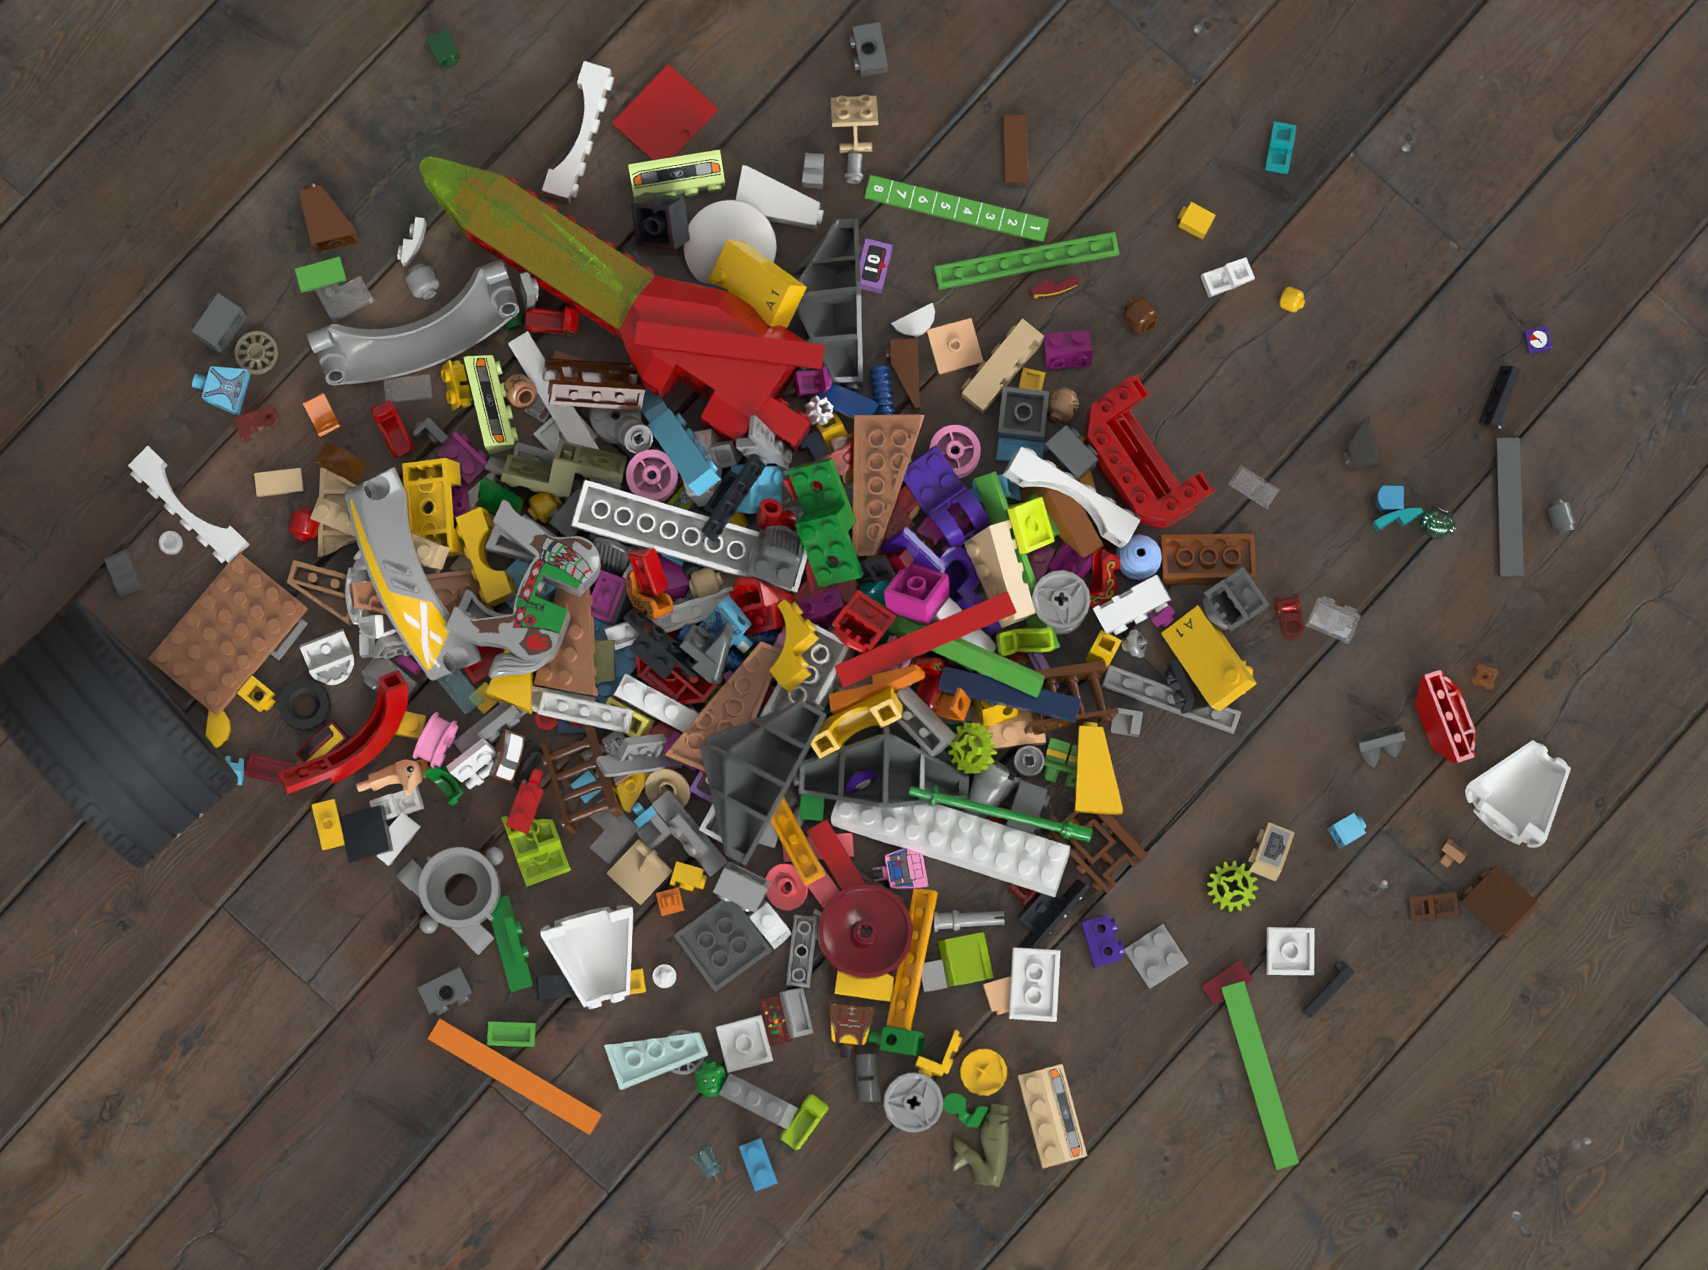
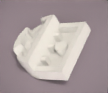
(329, 657)

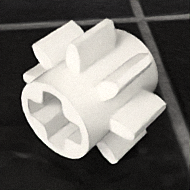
(819, 410)

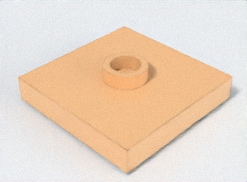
(955, 346)

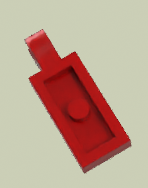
(526, 803)

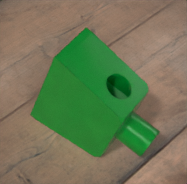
(907, 1043)

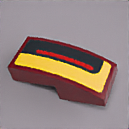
(1048, 290)
(323, 742)

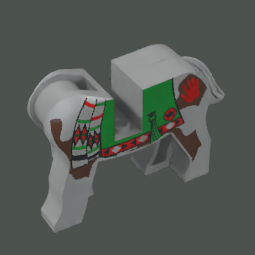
(536, 626)

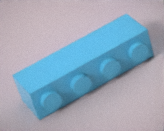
(684, 452)

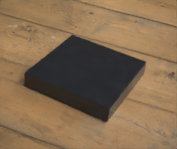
(366, 833)

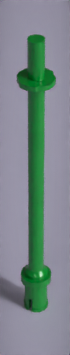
(1066, 829)

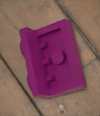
(1067, 349)

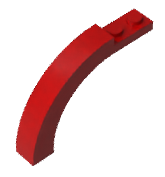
(363, 746)

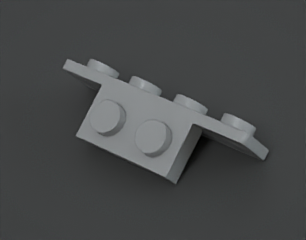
(764, 445)
(525, 451)
(490, 727)
(637, 756)
(688, 833)

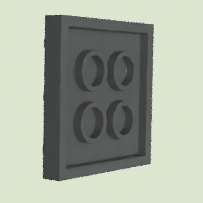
(722, 943)

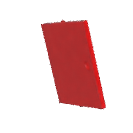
(665, 115)

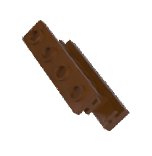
(593, 384)
(1108, 827)

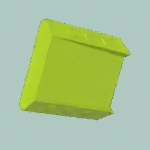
(965, 959)

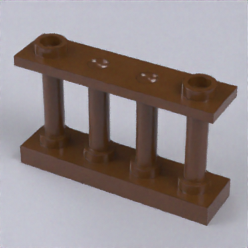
(1071, 675)
(606, 784)

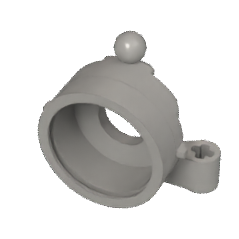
(430, 887)

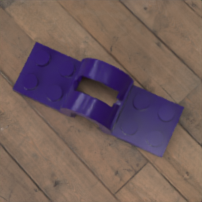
(935, 488)
(960, 590)

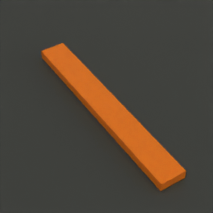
(514, 1076)

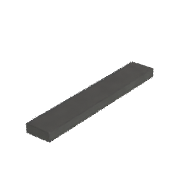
(1509, 507)

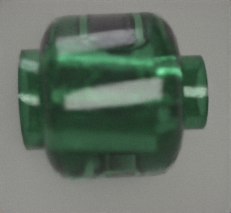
(1437, 523)

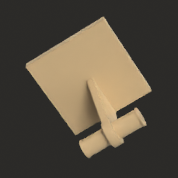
(854, 112)
(639, 872)

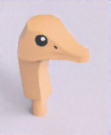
(404, 772)

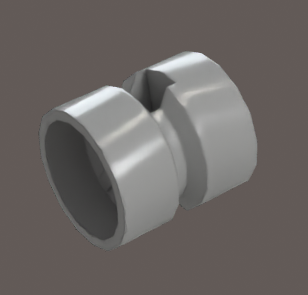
(633, 434)
(1028, 762)

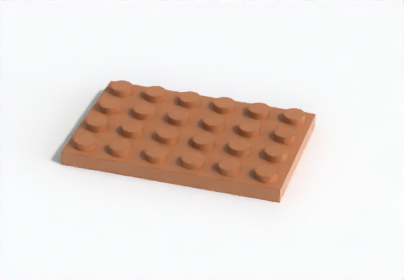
(227, 634)

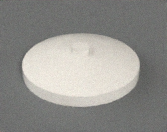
(725, 222)

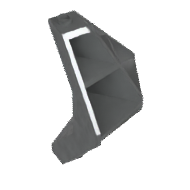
(832, 303)
(896, 761)
(752, 770)

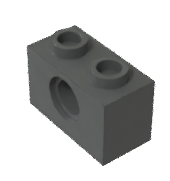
(869, 36)
(431, 991)

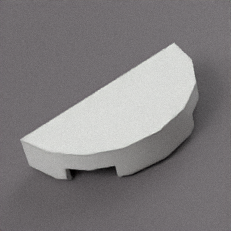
(916, 322)

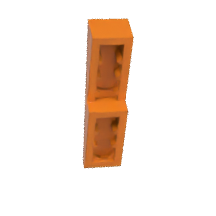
(895, 678)

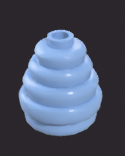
(1139, 567)

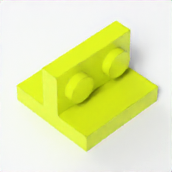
(1030, 525)

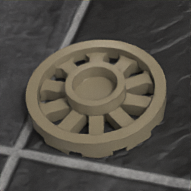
(256, 352)

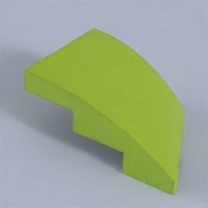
(538, 852)

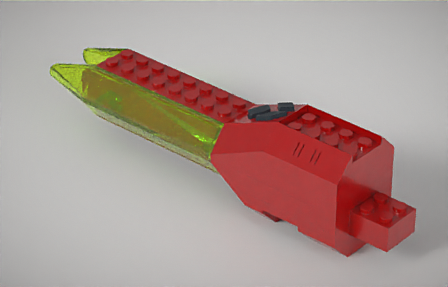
(619, 293)

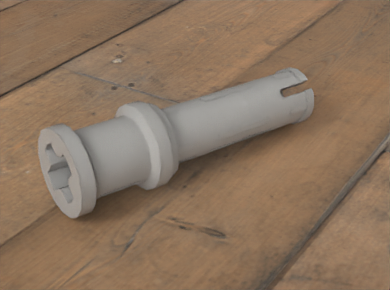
(955, 920)

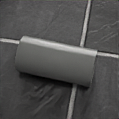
(867, 1077)

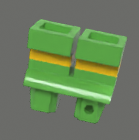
(1055, 762)

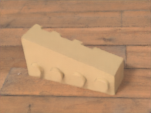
(1002, 366)
(999, 570)

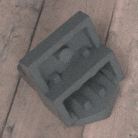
(612, 554)
(776, 556)
(1234, 601)
(708, 651)

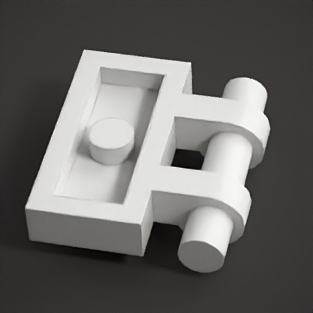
(471, 761)

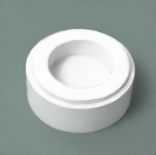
(170, 542)

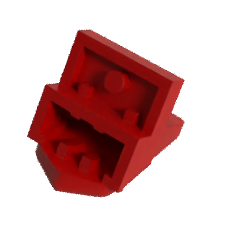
(759, 603)
(862, 623)

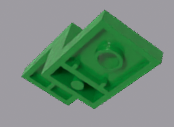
(825, 522)

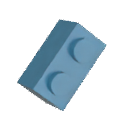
(758, 1164)

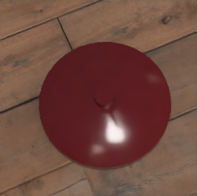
(865, 931)

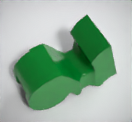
(956, 1104)

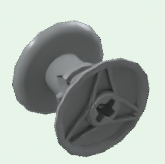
(1073, 595)
(904, 1088)

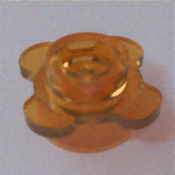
(1491, 674)

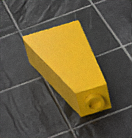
(1095, 778)

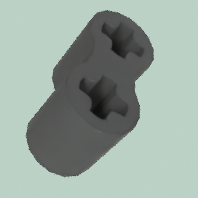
(123, 573)

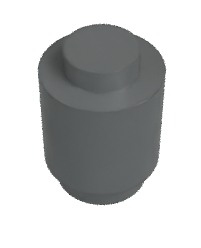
(1561, 517)

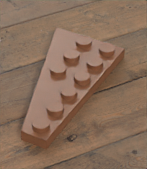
(880, 463)
(447, 586)
(574, 664)
(731, 706)

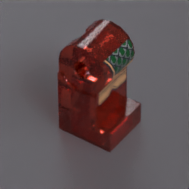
(256, 421)

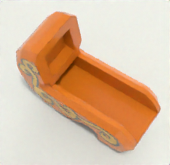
(655, 605)

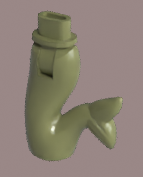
(994, 1140)

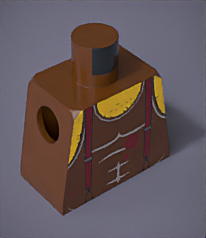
(850, 1026)

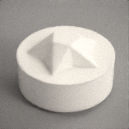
(664, 976)

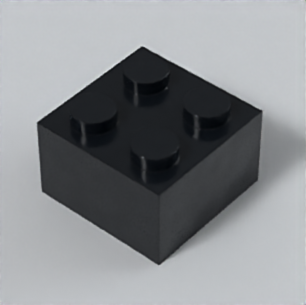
(660, 221)

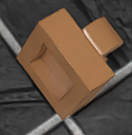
(1452, 852)

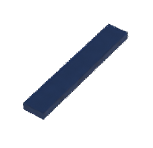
(997, 692)

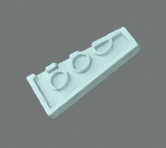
(648, 1058)

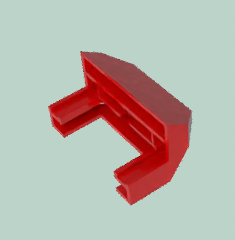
(1133, 463)

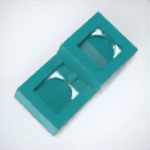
(1280, 147)
(1401, 516)

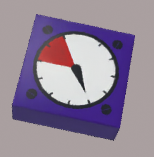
(1537, 340)
(860, 781)

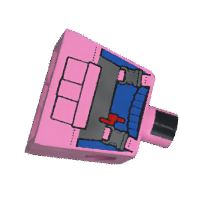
(903, 869)

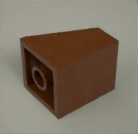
(325, 221)
(1499, 902)

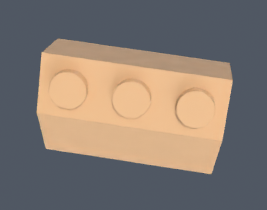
(1011, 732)

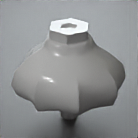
(1135, 643)

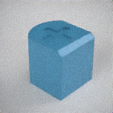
(1390, 499)

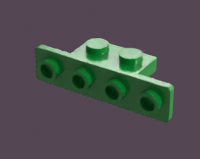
(511, 949)

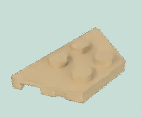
(333, 488)

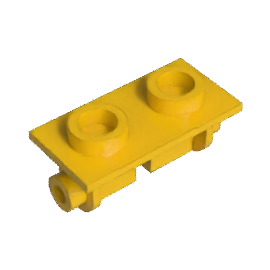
(456, 395)

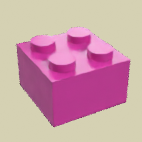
(917, 593)

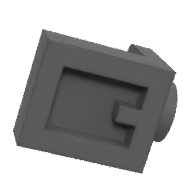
(435, 434)

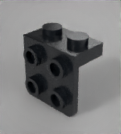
(1184, 689)

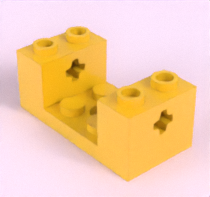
(433, 482)

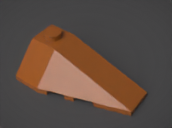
(1069, 518)

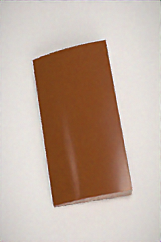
(1206, 557)

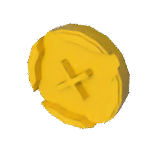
(983, 1072)

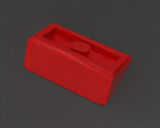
(648, 571)

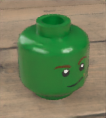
(710, 1078)

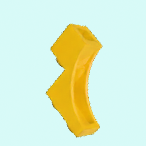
(791, 667)

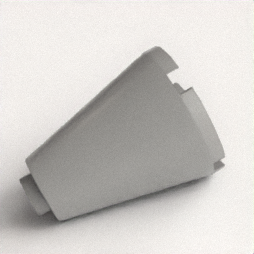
(992, 786)

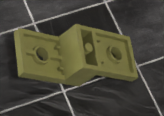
(567, 462)

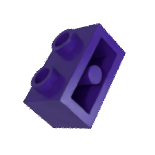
(1101, 941)

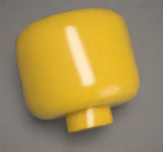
(1292, 299)

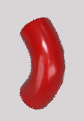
(771, 514)

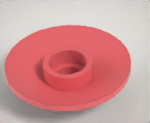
(779, 892)

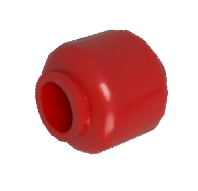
(302, 525)

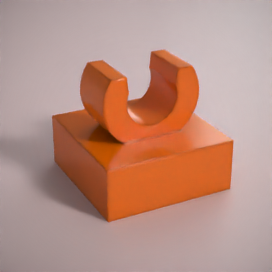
(670, 901)

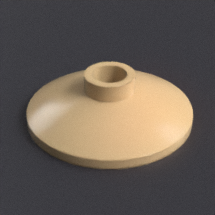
(657, 785)

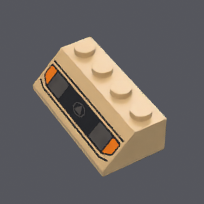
(1051, 1116)

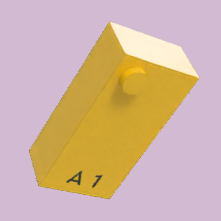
(757, 282)
(1208, 658)

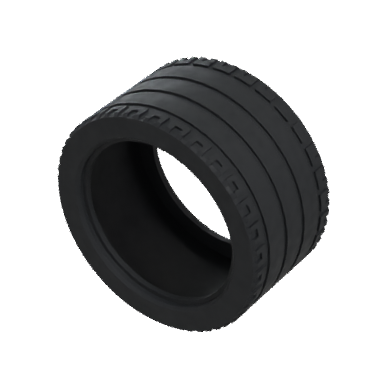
(109, 736)

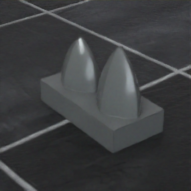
(1370, 743)

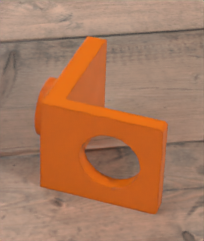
(321, 414)
(954, 706)

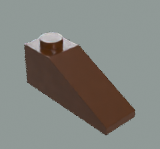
(905, 365)

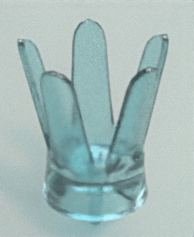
(707, 1162)

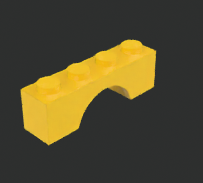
(475, 530)
(874, 711)

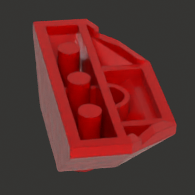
(678, 685)
(1445, 717)

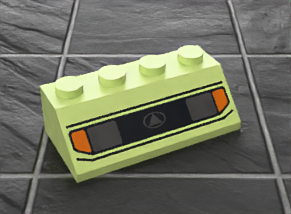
(679, 175)
(490, 403)

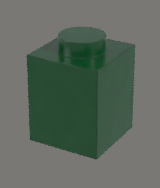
(443, 49)

